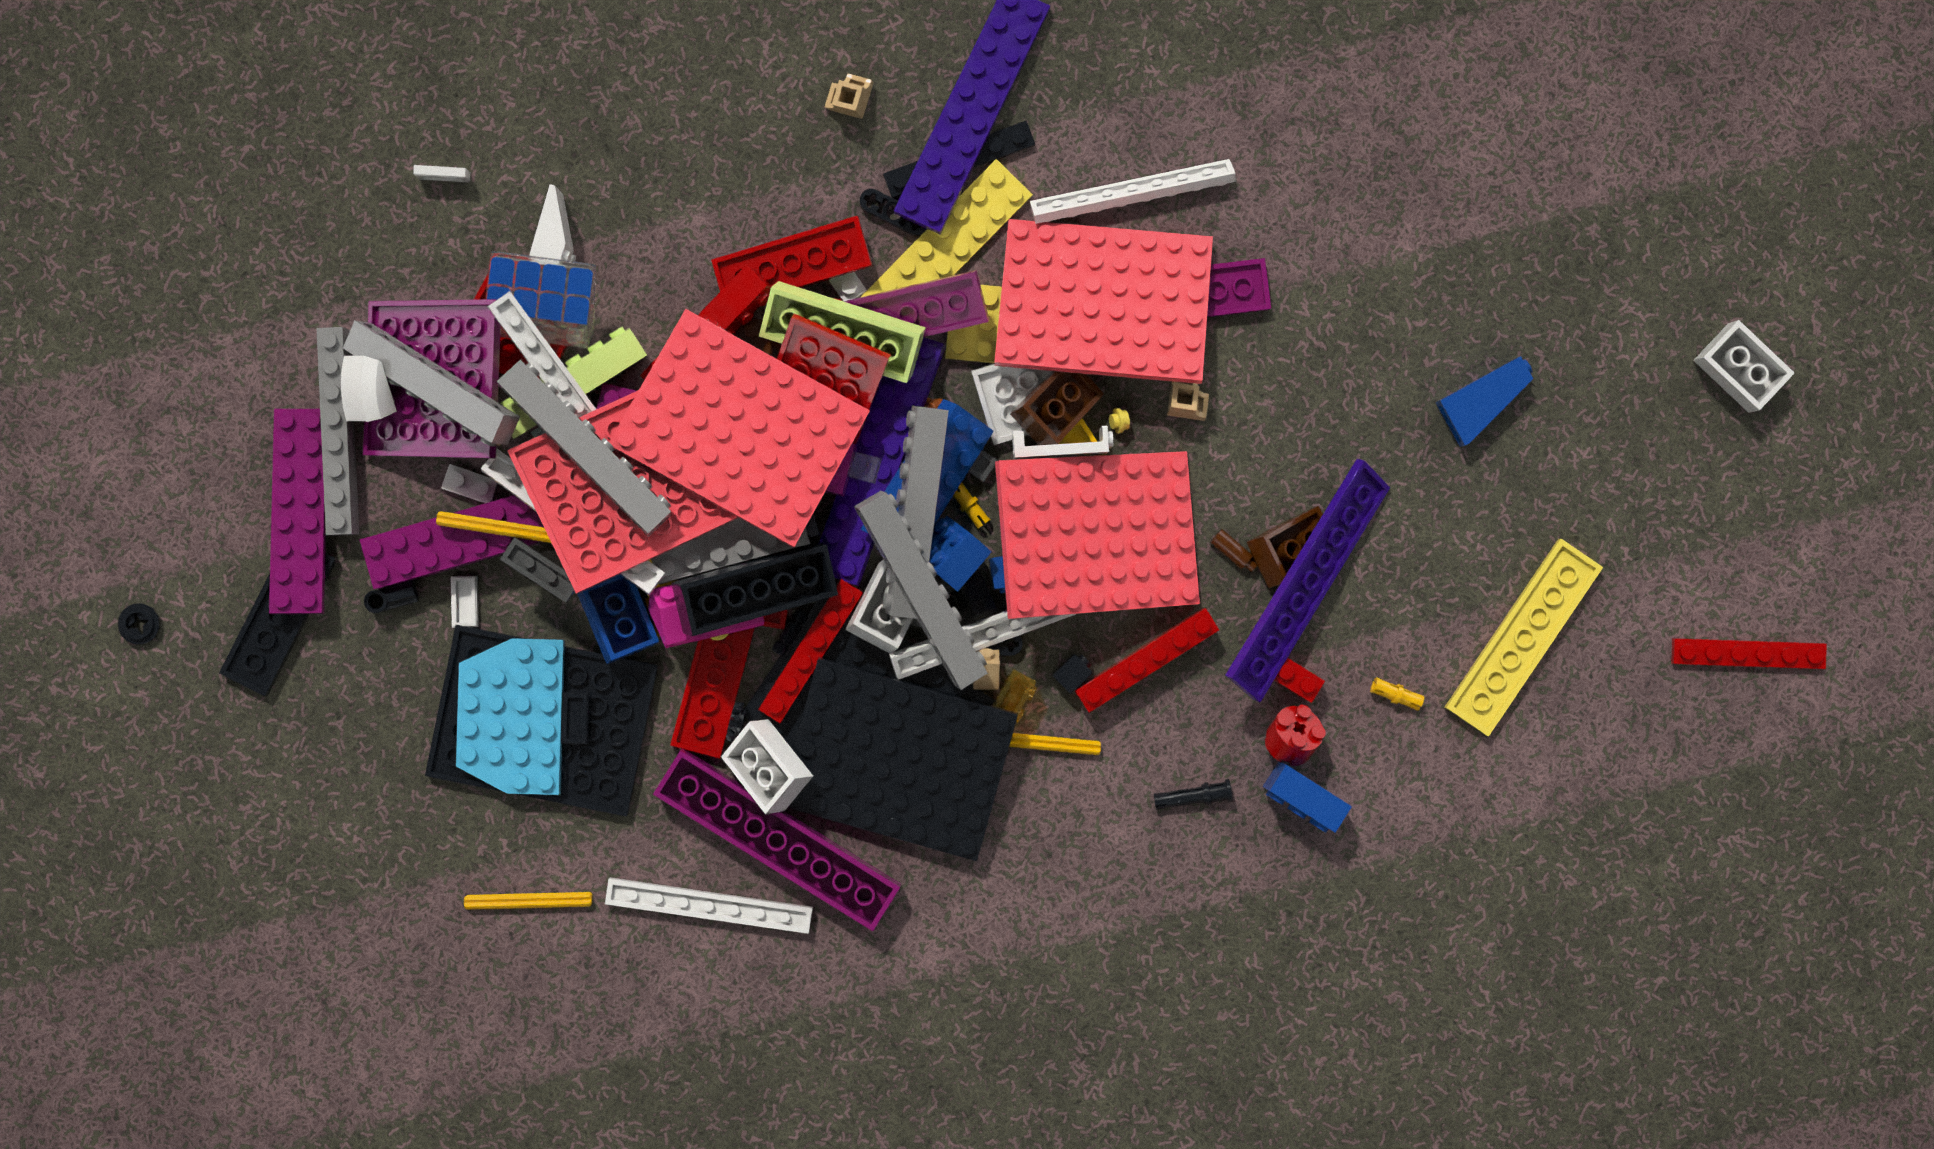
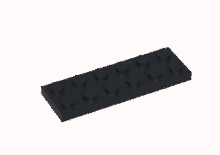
(265, 642)

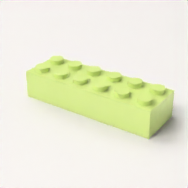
(875, 329)
(592, 369)

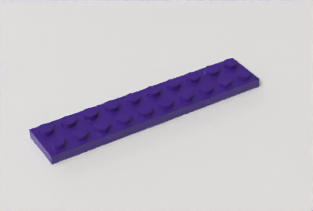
(971, 112)
(884, 439)
(1308, 580)

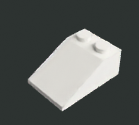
(553, 230)

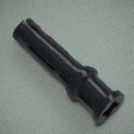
(1206, 793)

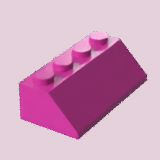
(667, 621)

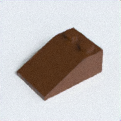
(1056, 406)
(1279, 546)

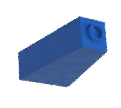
(1479, 402)

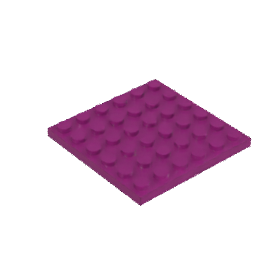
(460, 339)

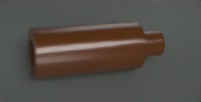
(1233, 550)

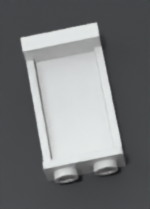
(1021, 451)

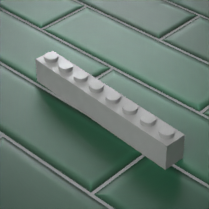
(433, 384)
(337, 437)
(587, 451)
(919, 489)
(920, 588)

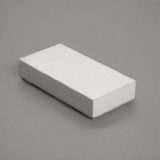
(442, 173)
(464, 601)

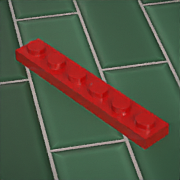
(810, 649)
(1749, 653)

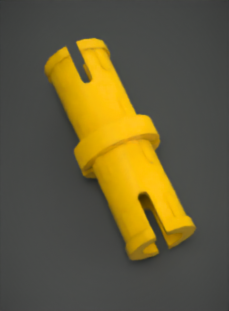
(970, 506)
(1397, 694)

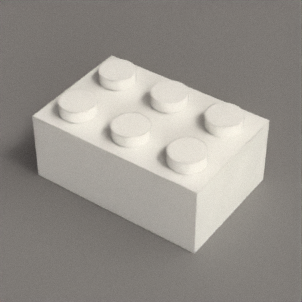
(1744, 366)
(871, 619)
(767, 766)

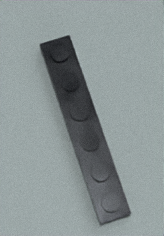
(997, 146)

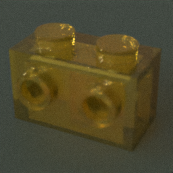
(1015, 692)

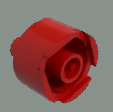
(1294, 735)

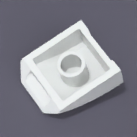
(365, 389)

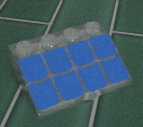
(551, 292)

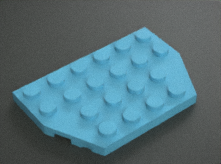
(513, 716)

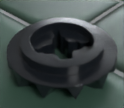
(128, 618)
(736, 721)

